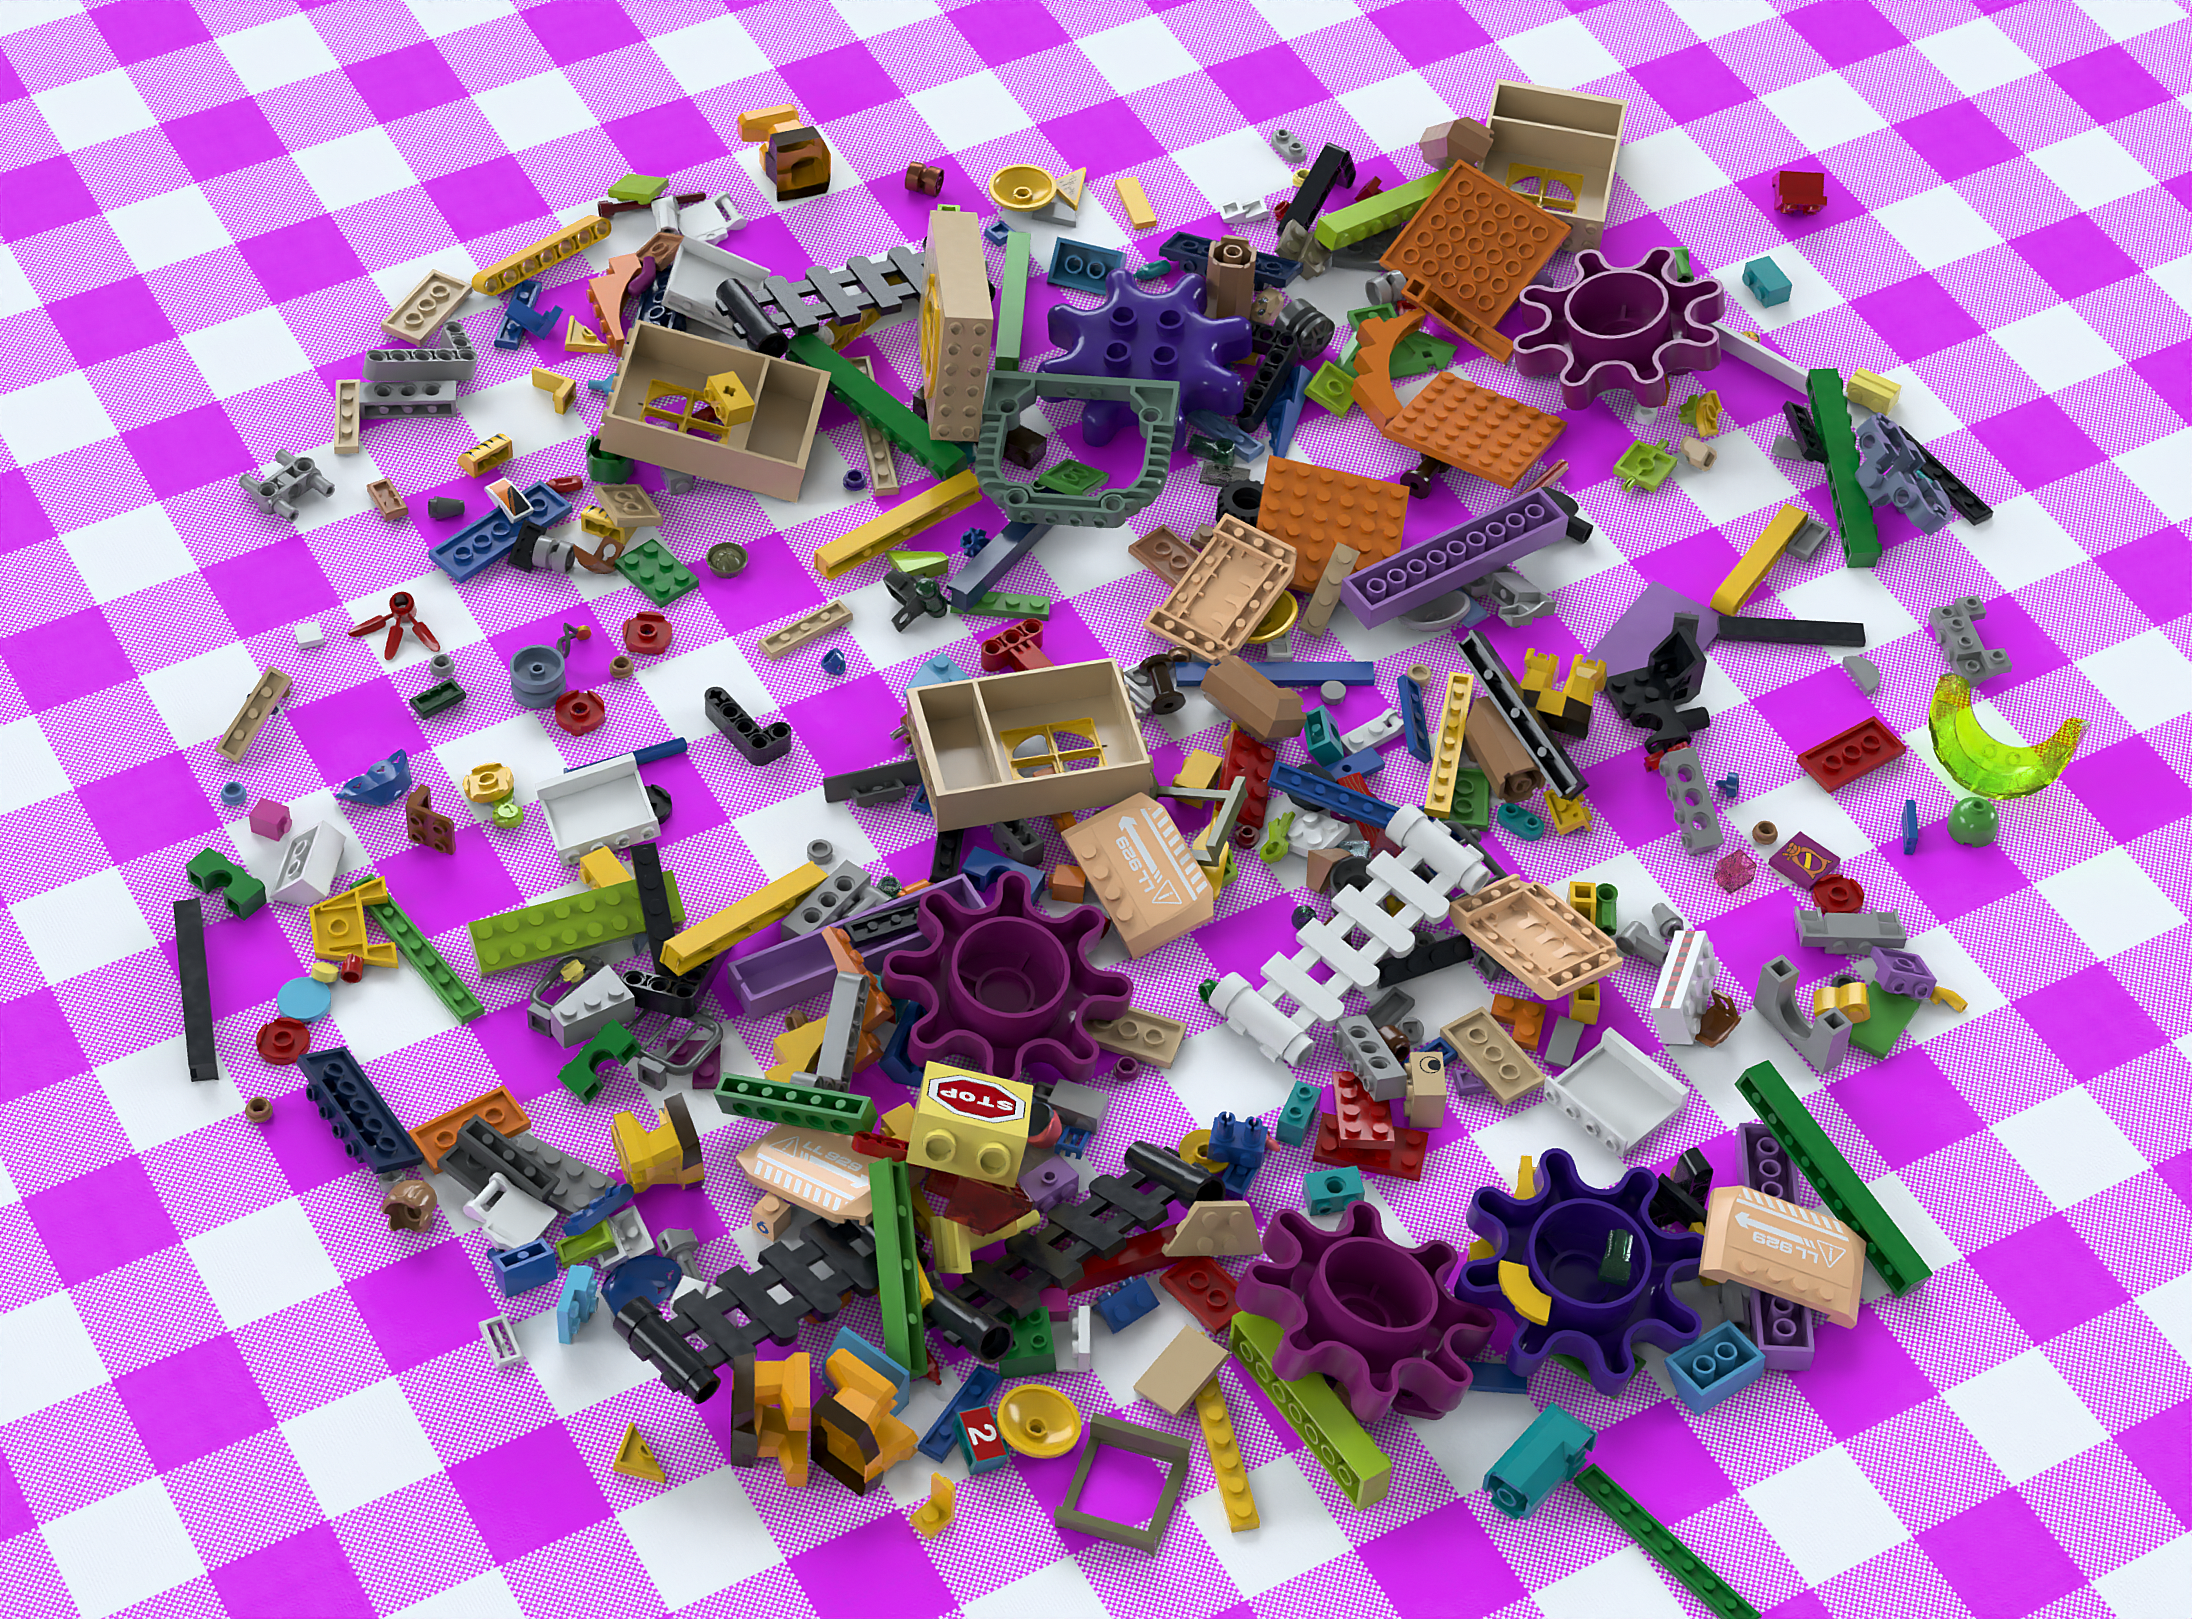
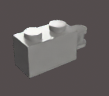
(1074, 1104)

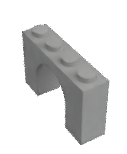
(1776, 1000)

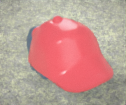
(1044, 1125)

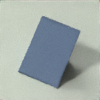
(639, 943)

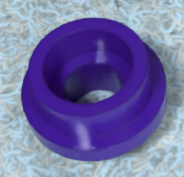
(854, 480)

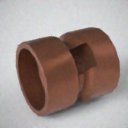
(923, 178)

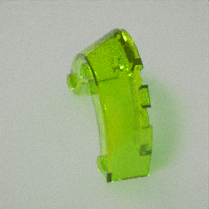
(1983, 762)

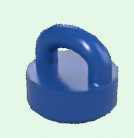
(832, 661)
(1730, 784)

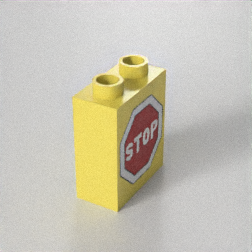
(970, 1124)

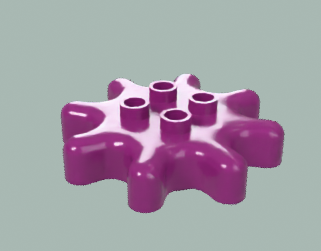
(1620, 328)
(1006, 983)
(1365, 1311)

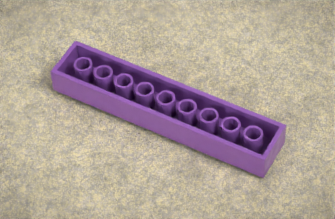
(1453, 558)
(1777, 1325)

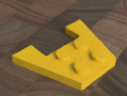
(341, 930)

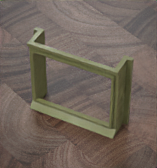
(1232, 803)
(1135, 1440)

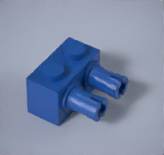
(1237, 1141)
(523, 1267)

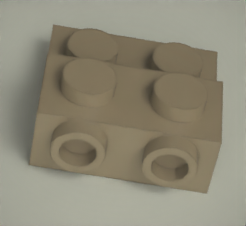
(1303, 247)

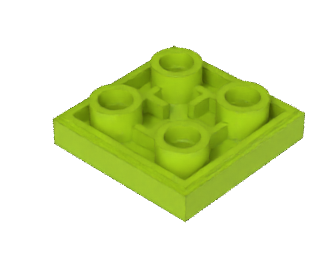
(638, 188)

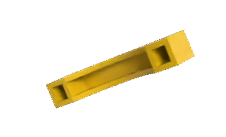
(1585, 1001)

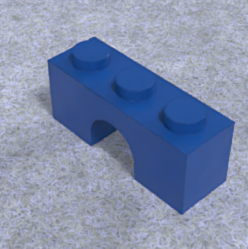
(986, 867)

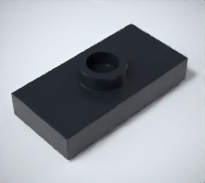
(524, 545)

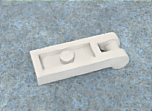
(1373, 733)

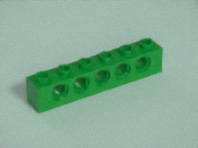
(795, 1104)

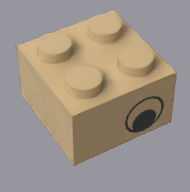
(1425, 1090)

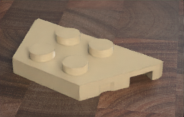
(1216, 1230)

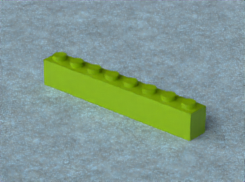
(1376, 213)

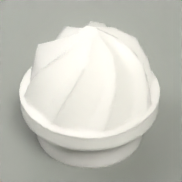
(825, 335)

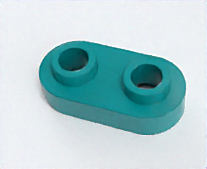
(1520, 822)

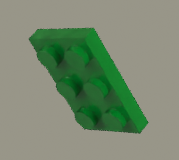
(656, 573)

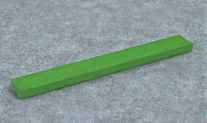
(424, 957)

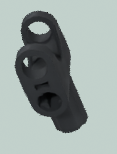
(1576, 527)
(1669, 725)

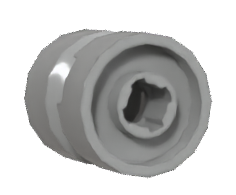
(1385, 288)
(549, 554)

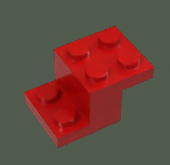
(1799, 192)

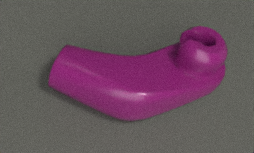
(645, 279)

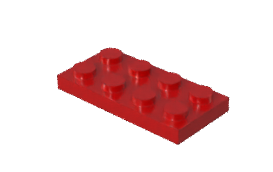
(1851, 754)
(1255, 762)
(1358, 1117)
(1401, 1162)

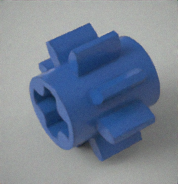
(973, 541)

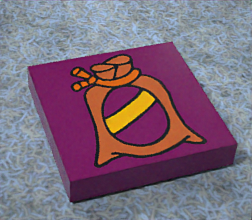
(1804, 861)

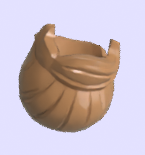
(410, 1206)

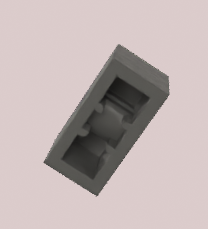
(1019, 841)

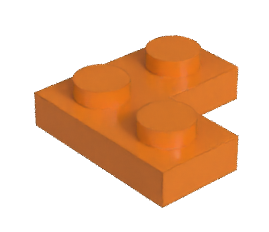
(1525, 1017)

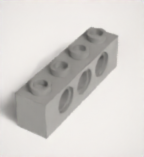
(408, 399)
(1703, 811)
(827, 901)
(1370, 1057)

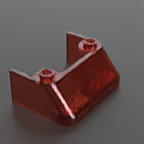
(979, 1203)

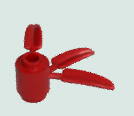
(403, 611)

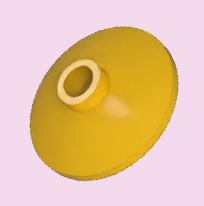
(1194, 1146)

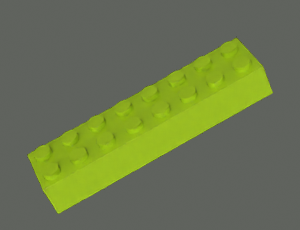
(563, 926)
(1314, 1414)

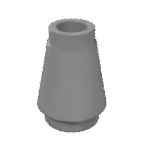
(1786, 448)
(1667, 920)

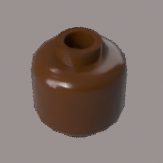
(1396, 1041)

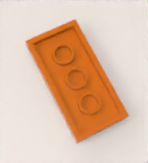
(494, 1107)

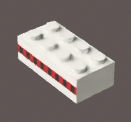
(1684, 987)

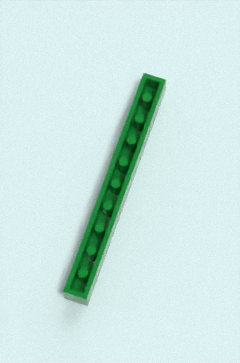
(878, 408)
(1849, 501)
(1833, 1178)

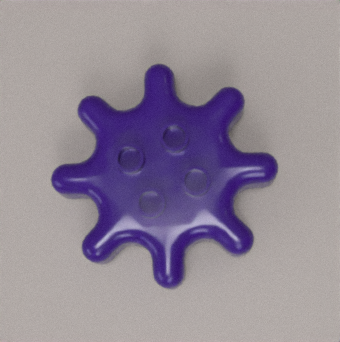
(1149, 340)
(1562, 1243)

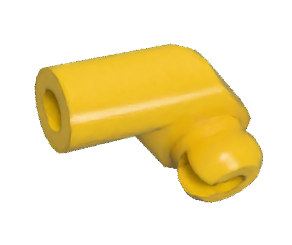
(1950, 997)

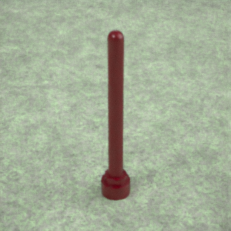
(608, 209)

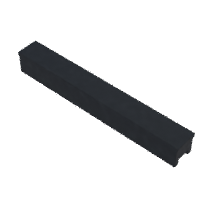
(1521, 716)
(195, 990)

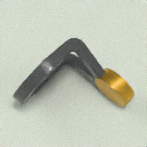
(581, 633)

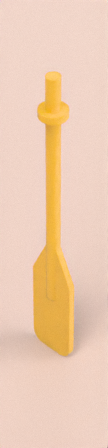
(1215, 874)

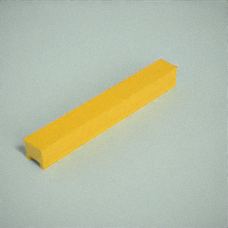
(897, 525)
(741, 919)

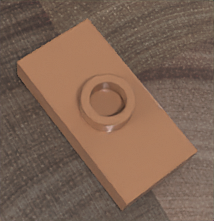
(387, 499)

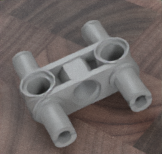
(286, 485)

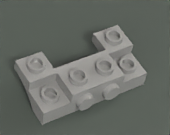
(1515, 594)
(1962, 644)
(1849, 931)

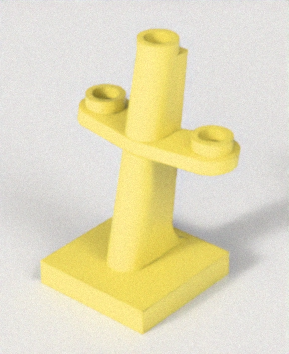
(955, 1241)

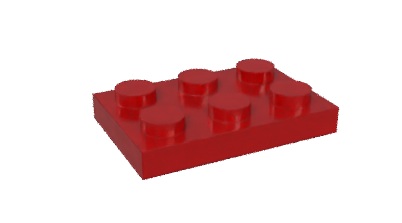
(1203, 1290)

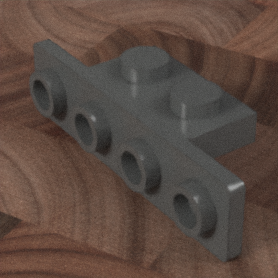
(873, 784)

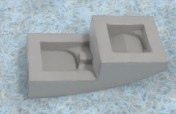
(1564, 1042)

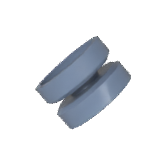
(537, 676)

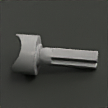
(680, 1249)

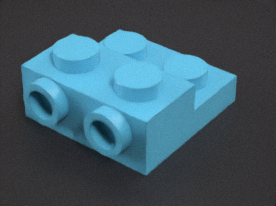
(576, 1301)

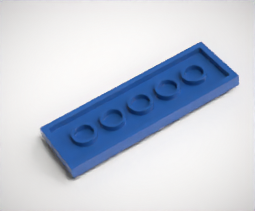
(495, 535)

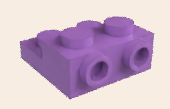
(1902, 973)

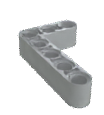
(452, 362)
(840, 1035)

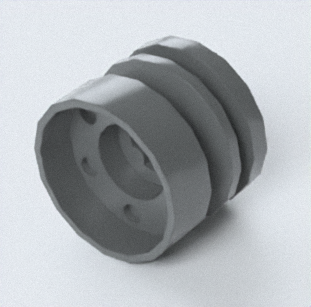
(1311, 327)
(1349, 871)

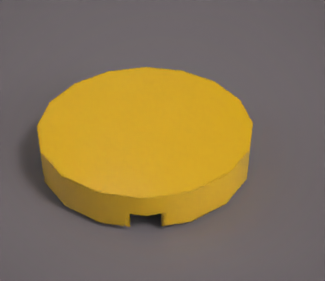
(488, 782)

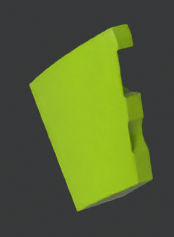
(918, 562)

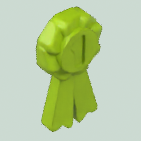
(506, 814)
(1277, 845)

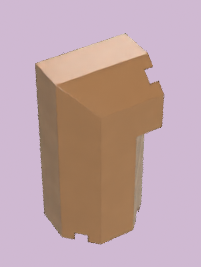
(1455, 140)
(1230, 277)
(1253, 700)
(1500, 753)

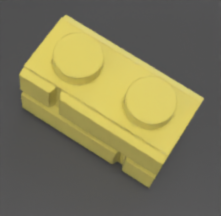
(1873, 391)

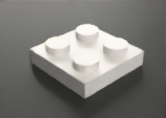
(1315, 832)

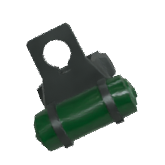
(915, 597)

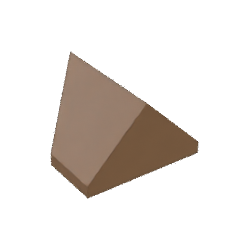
(1320, 866)

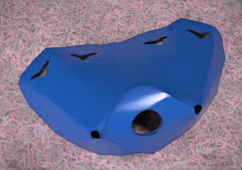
(380, 787)
(640, 1278)

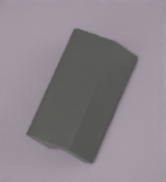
(484, 1151)

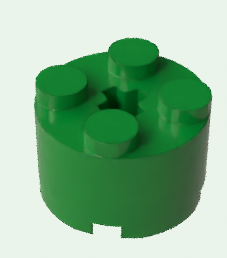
(605, 465)

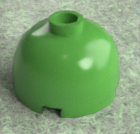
(1973, 822)

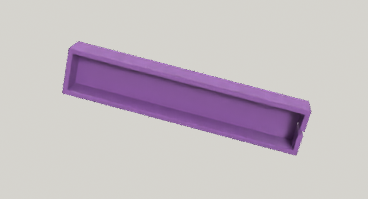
(806, 965)

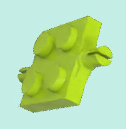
(1645, 465)

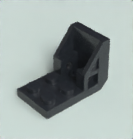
(1672, 673)

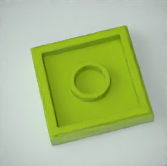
(1331, 389)

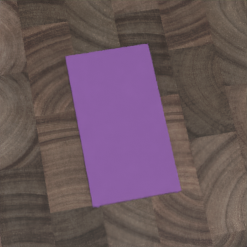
(1646, 626)

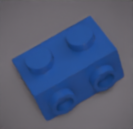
(1126, 1304)

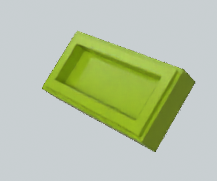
(586, 1245)

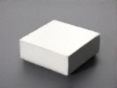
(308, 635)

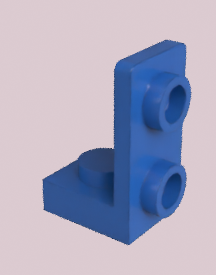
(532, 320)

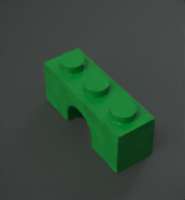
(213, 870)
(610, 1043)

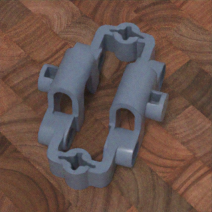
(1881, 444)

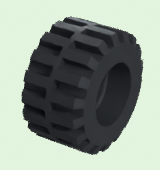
(1240, 501)

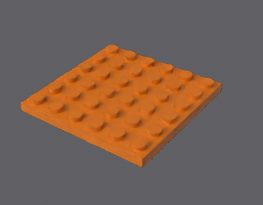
(1476, 243)
(1475, 429)
(1324, 506)

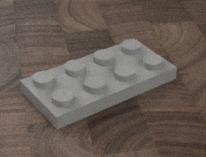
(577, 1182)

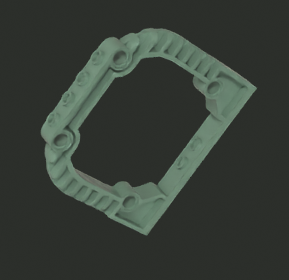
(1014, 391)

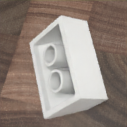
(309, 865)

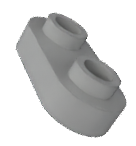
(1288, 146)

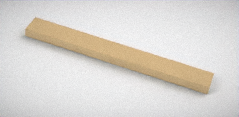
(875, 445)

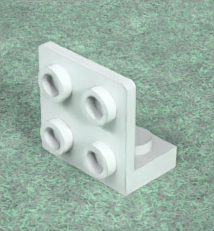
(1072, 1342)

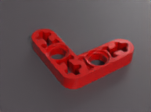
(881, 1146)

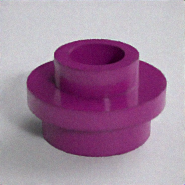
(1126, 1063)

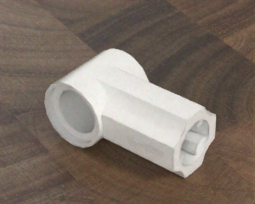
(666, 214)

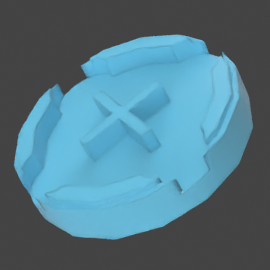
(304, 999)

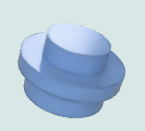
(233, 793)

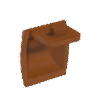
(595, 562)
(1718, 1021)

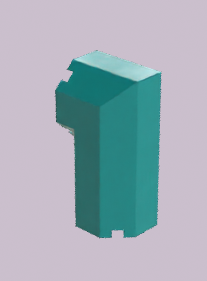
(1539, 1462)

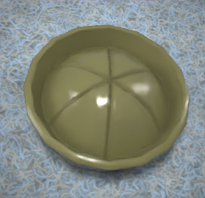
(727, 559)

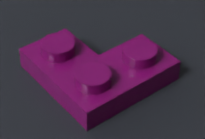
(708, 1072)

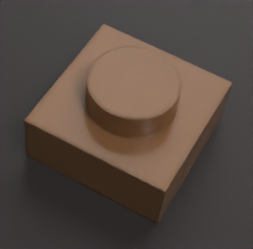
(1201, 536)

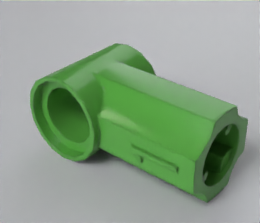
(1682, 263)
(1606, 908)

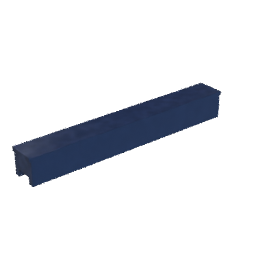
(995, 561)

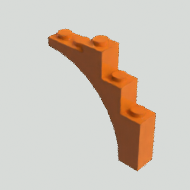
(1373, 386)

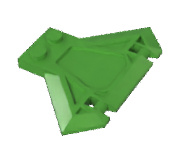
(1407, 356)

